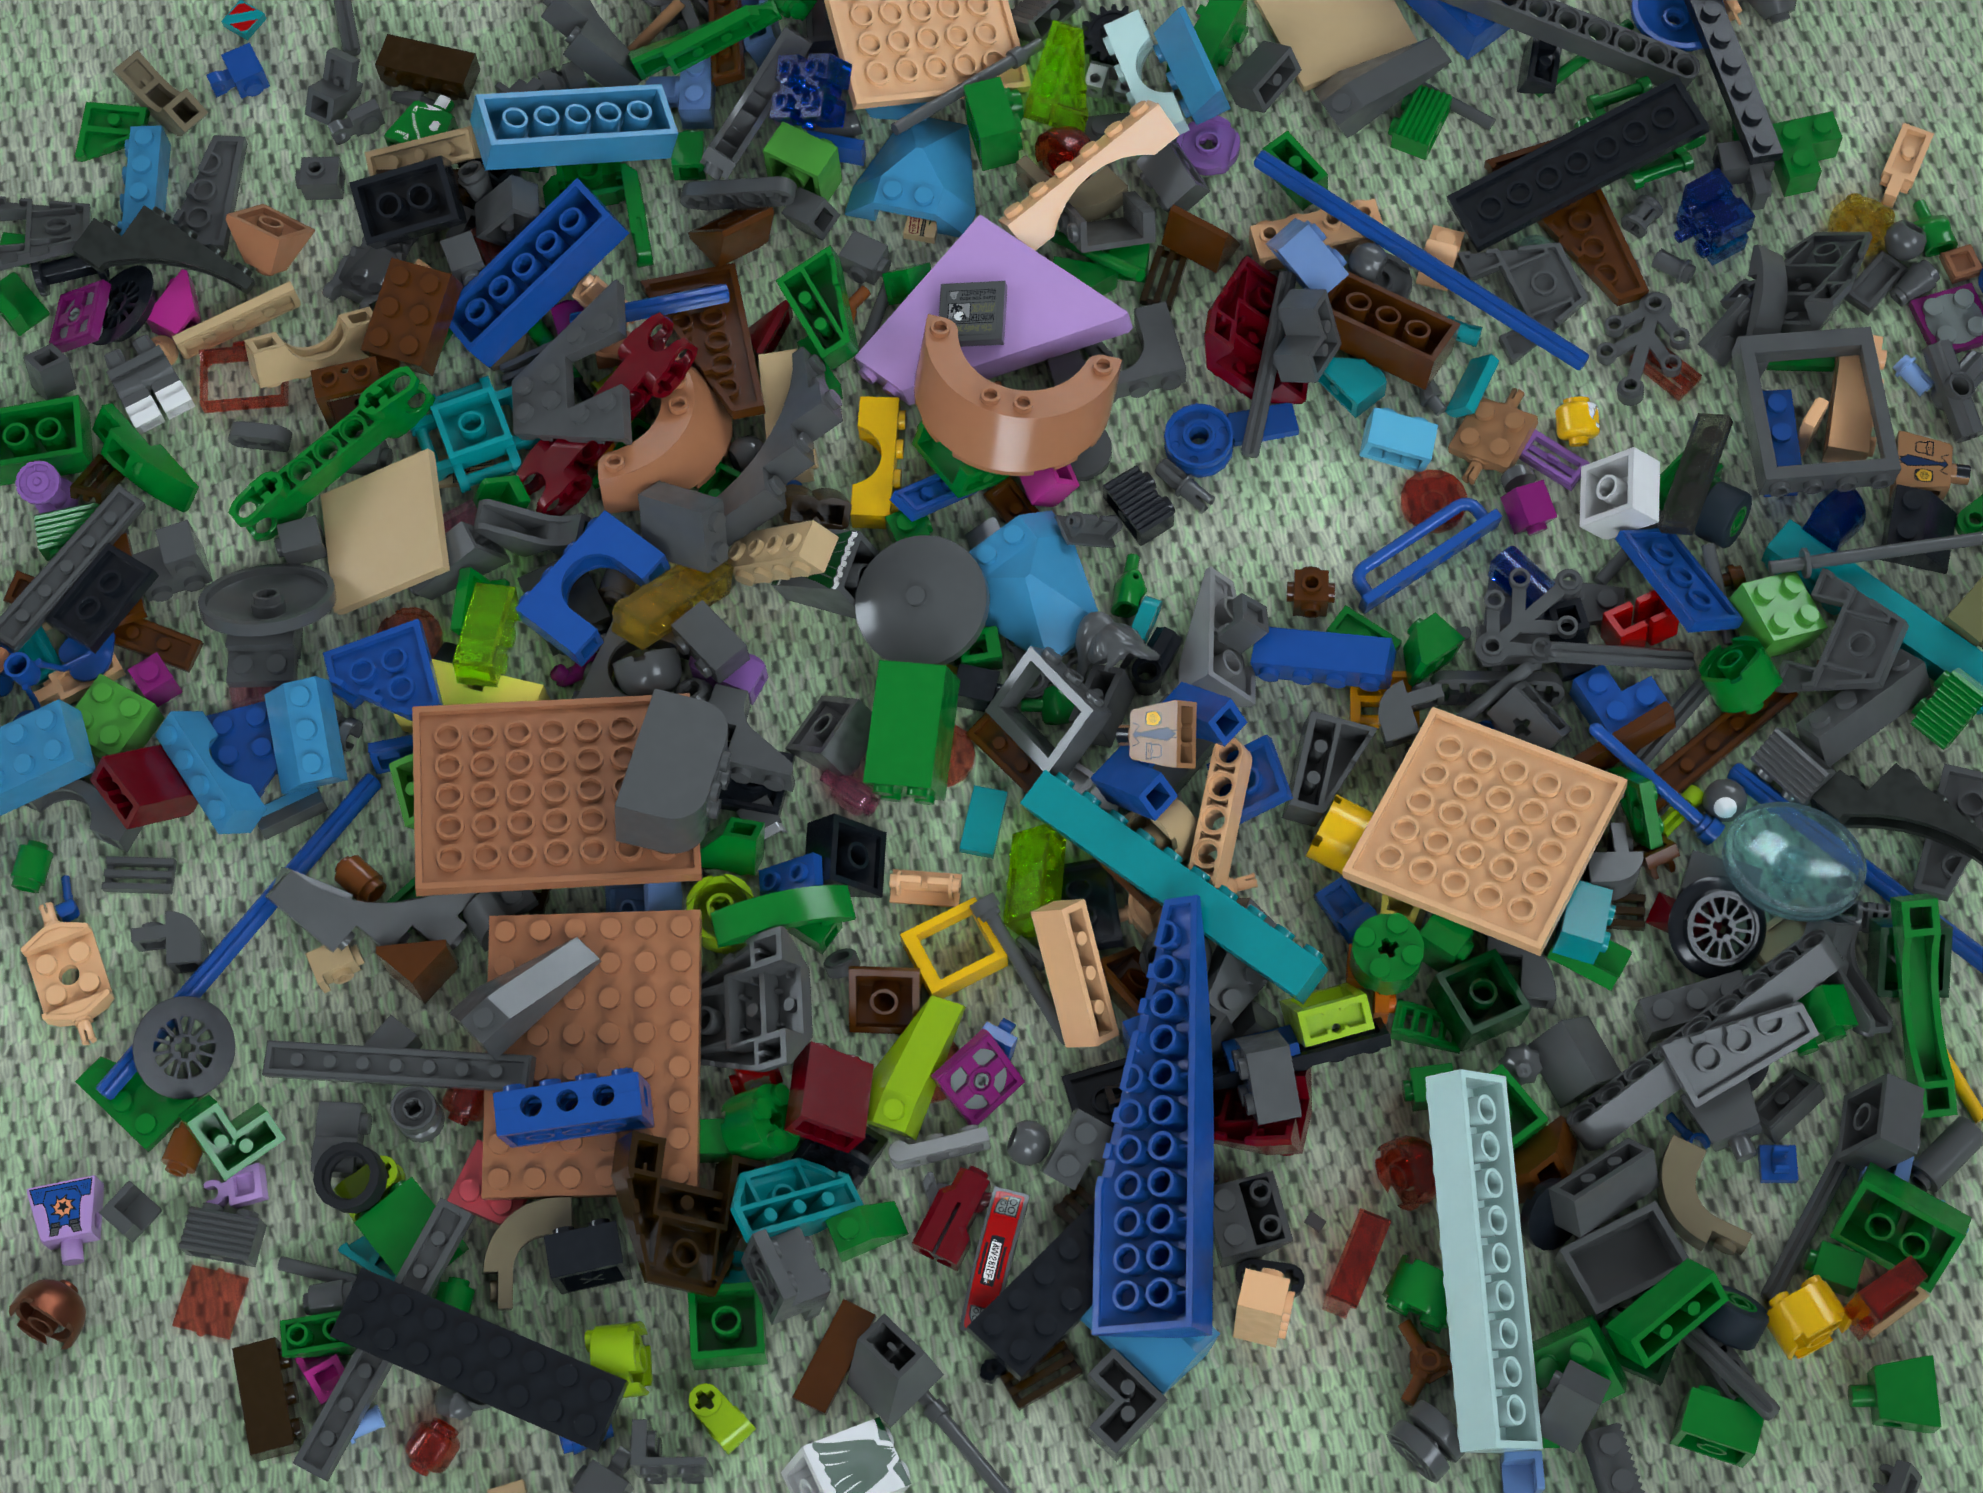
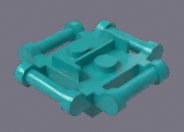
(472, 433)

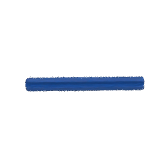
(673, 302)

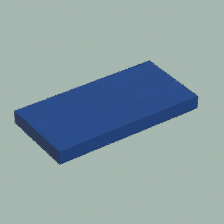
(1679, 580)

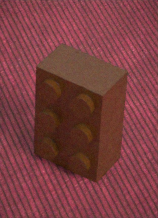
(412, 316)

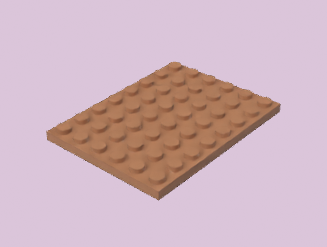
(529, 797)
(627, 1013)

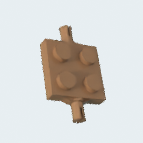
(1493, 436)

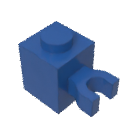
(242, 72)

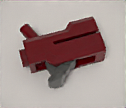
(951, 1215)

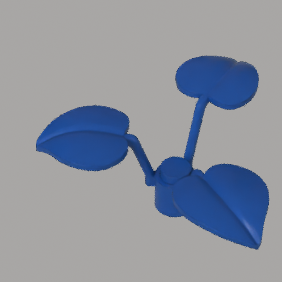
(80, 661)

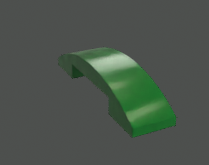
(784, 908)

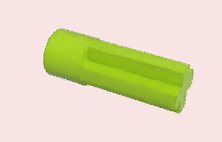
(1672, 818)

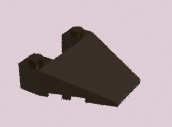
(677, 1229)

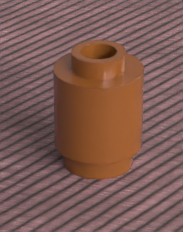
(359, 879)
(181, 1153)

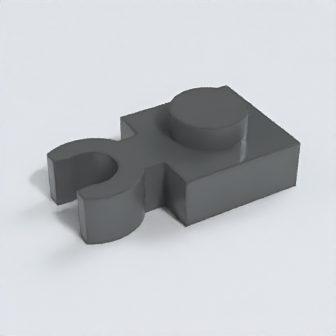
(360, 120)

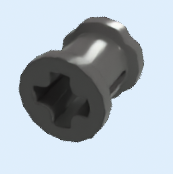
(1641, 216)

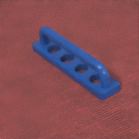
(1373, 597)

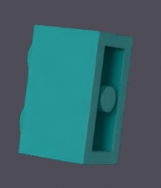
(1583, 923)

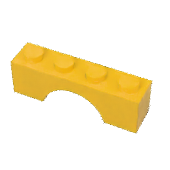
(880, 426)

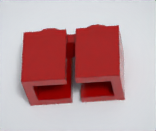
(1651, 621)

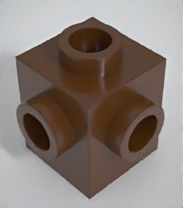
(1310, 592)

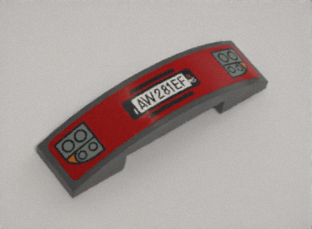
(994, 1251)

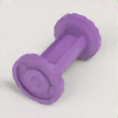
(42, 485)

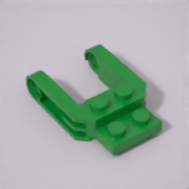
(611, 184)

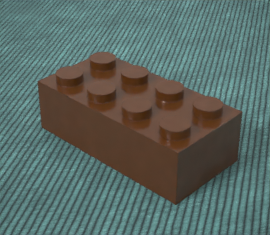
(1391, 330)

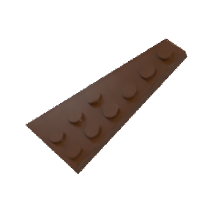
(1590, 239)
(720, 335)

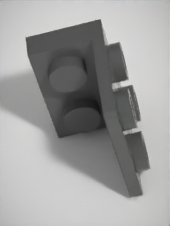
(649, 1463)

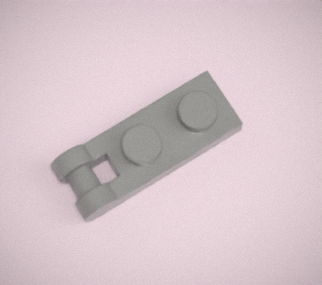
(939, 1147)

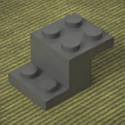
(786, 1274)

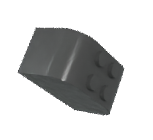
(674, 775)

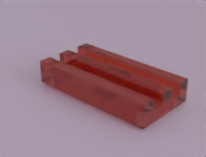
(1666, 384)

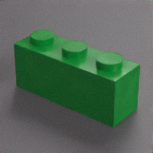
(1667, 1313)

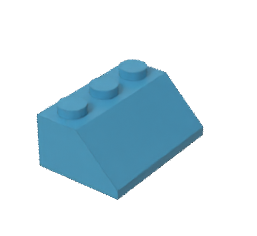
(1189, 68)
(305, 734)
(1159, 1359)

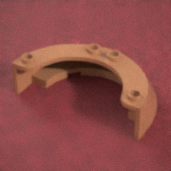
(1007, 427)
(677, 449)

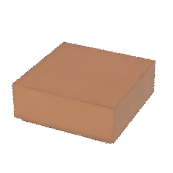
(1961, 263)

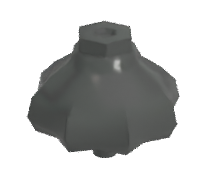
(1522, 1063)

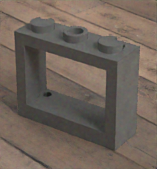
(1025, 734)

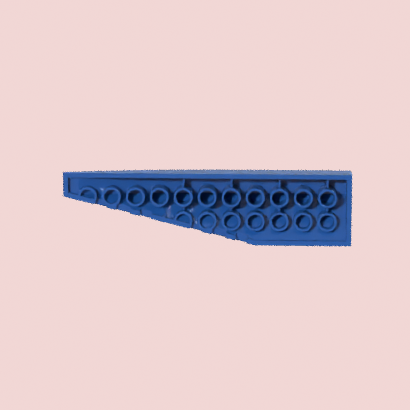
(1160, 1160)

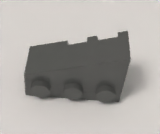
(1322, 763)
(1230, 980)

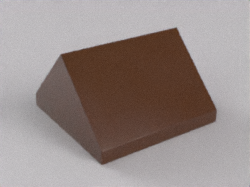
(733, 234)
(1198, 239)
(419, 965)
(1125, 980)
(883, 998)

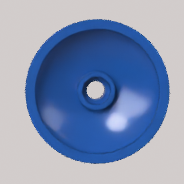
(1654, 20)

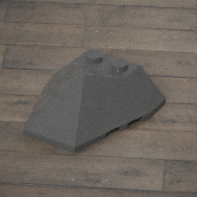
(1818, 278)
(757, 1005)

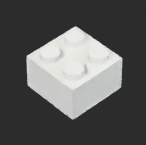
(1619, 493)

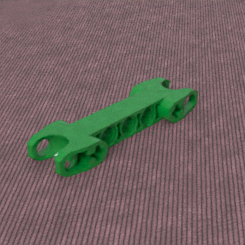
(380, 415)

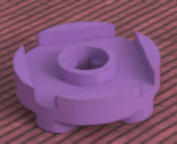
(1223, 139)

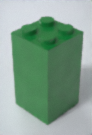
(911, 731)

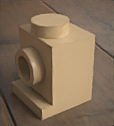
(334, 966)

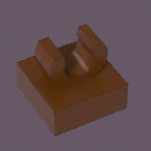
(1659, 856)

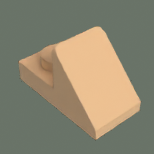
(1445, 246)

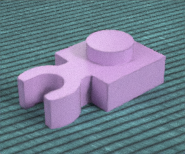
(241, 1189)

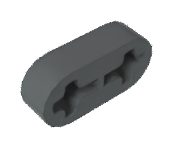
(260, 436)

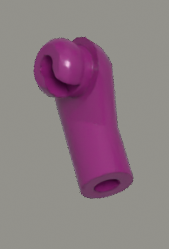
(567, 676)

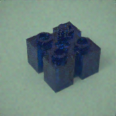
(811, 90)
(1713, 217)

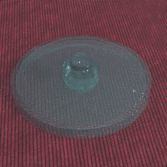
(1794, 861)

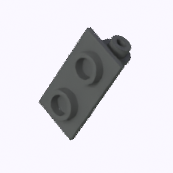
(1089, 529)

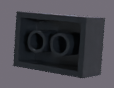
(408, 202)

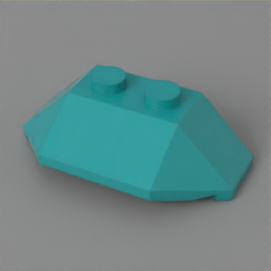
(790, 1197)

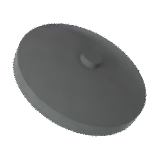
(267, 599)
(922, 601)

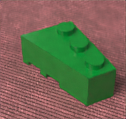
(1219, 29)
(822, 305)

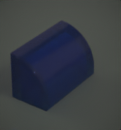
(1837, 518)
(1511, 559)

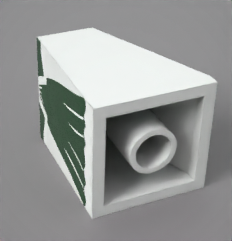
(849, 1462)

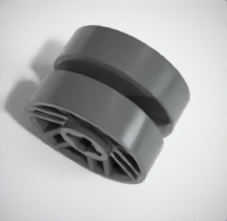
(1426, 1440)

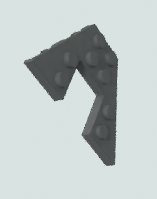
(545, 388)

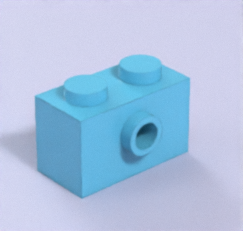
(1398, 439)

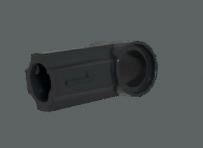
(1167, 644)

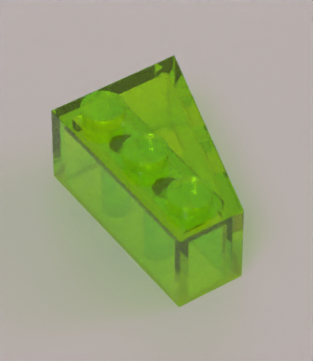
(1059, 82)

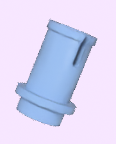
(1913, 374)
(372, 1421)

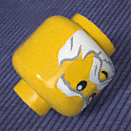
(1577, 421)

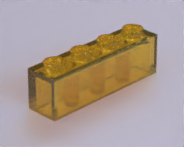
(654, 607)

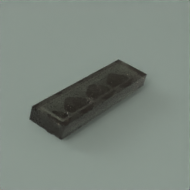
(1695, 474)

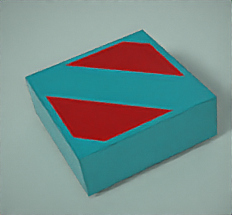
(244, 19)

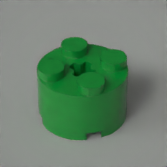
(1739, 675)
(1396, 937)
(757, 1123)
(1418, 1290)

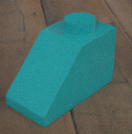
(1354, 383)

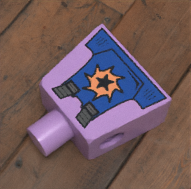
(68, 1215)

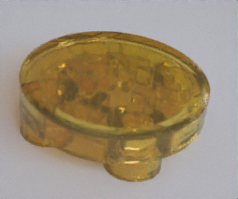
(1862, 215)

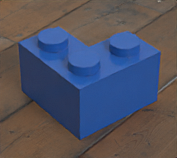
(1606, 704)

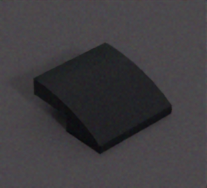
(855, 1163)

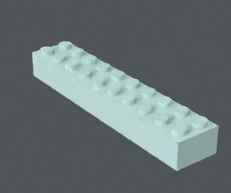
(1483, 1263)

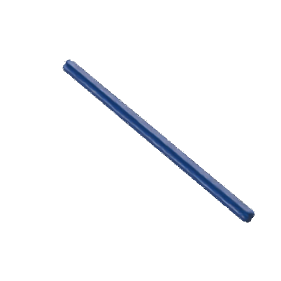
(1421, 260)
(1875, 877)
(251, 922)

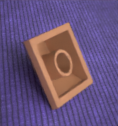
(267, 238)

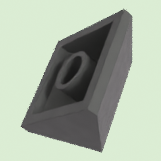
(1574, 1060)

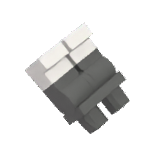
(145, 374)

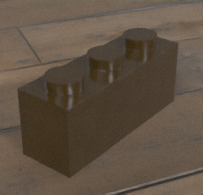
(427, 67)
(268, 1399)

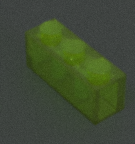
(487, 635)
(1033, 876)

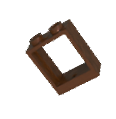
(332, 384)

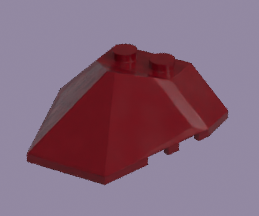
(1238, 331)
(1241, 1131)

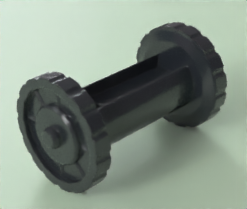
(61, 271)

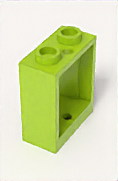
(1324, 1008)

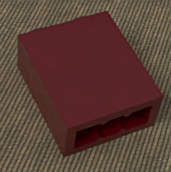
(143, 787)
(829, 1097)

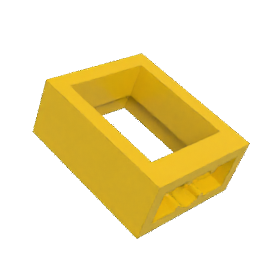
(964, 977)

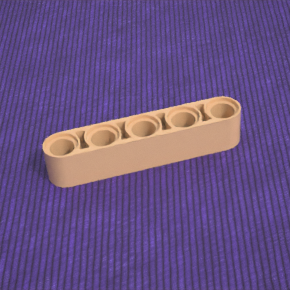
(1217, 806)

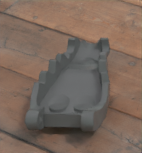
(363, 272)

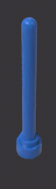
(1706, 827)

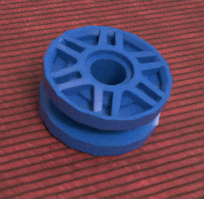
(1199, 422)

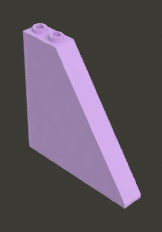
(1045, 312)

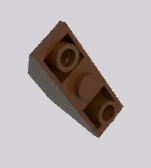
(1544, 1156)

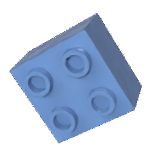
(1302, 251)

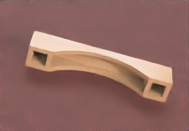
(1140, 133)

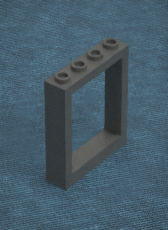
(1819, 476)

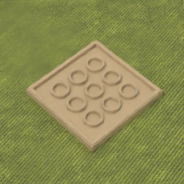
(1334, 33)
(385, 532)

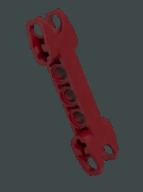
(645, 371)

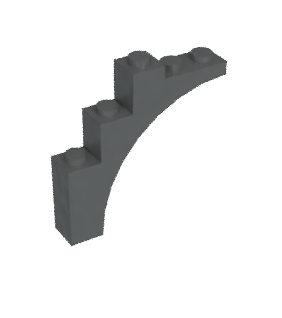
(591, 42)
(751, 109)
(787, 452)
(386, 923)

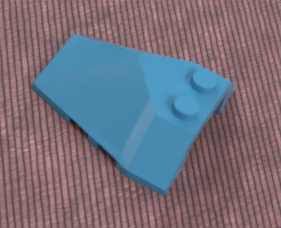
(921, 176)
(1034, 583)

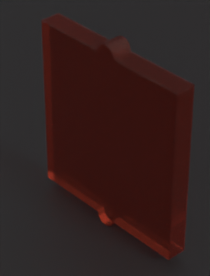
(210, 1302)

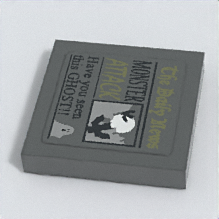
(976, 310)

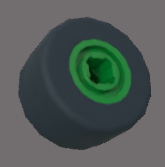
(1723, 514)
(1738, 1321)

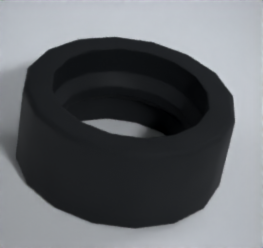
(326, 1166)

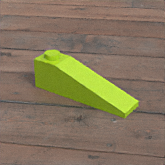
(903, 1077)

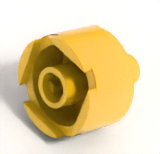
(1338, 834)
(1806, 1318)

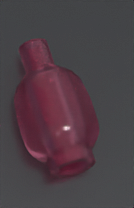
(851, 793)

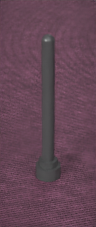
(988, 911)

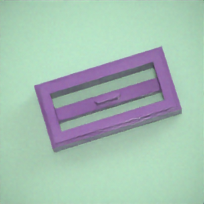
(1547, 470)

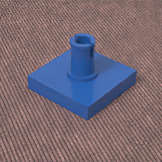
(1266, 782)

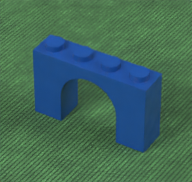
(602, 545)
(1145, 790)

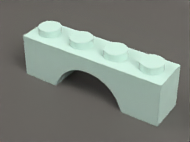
(1132, 44)

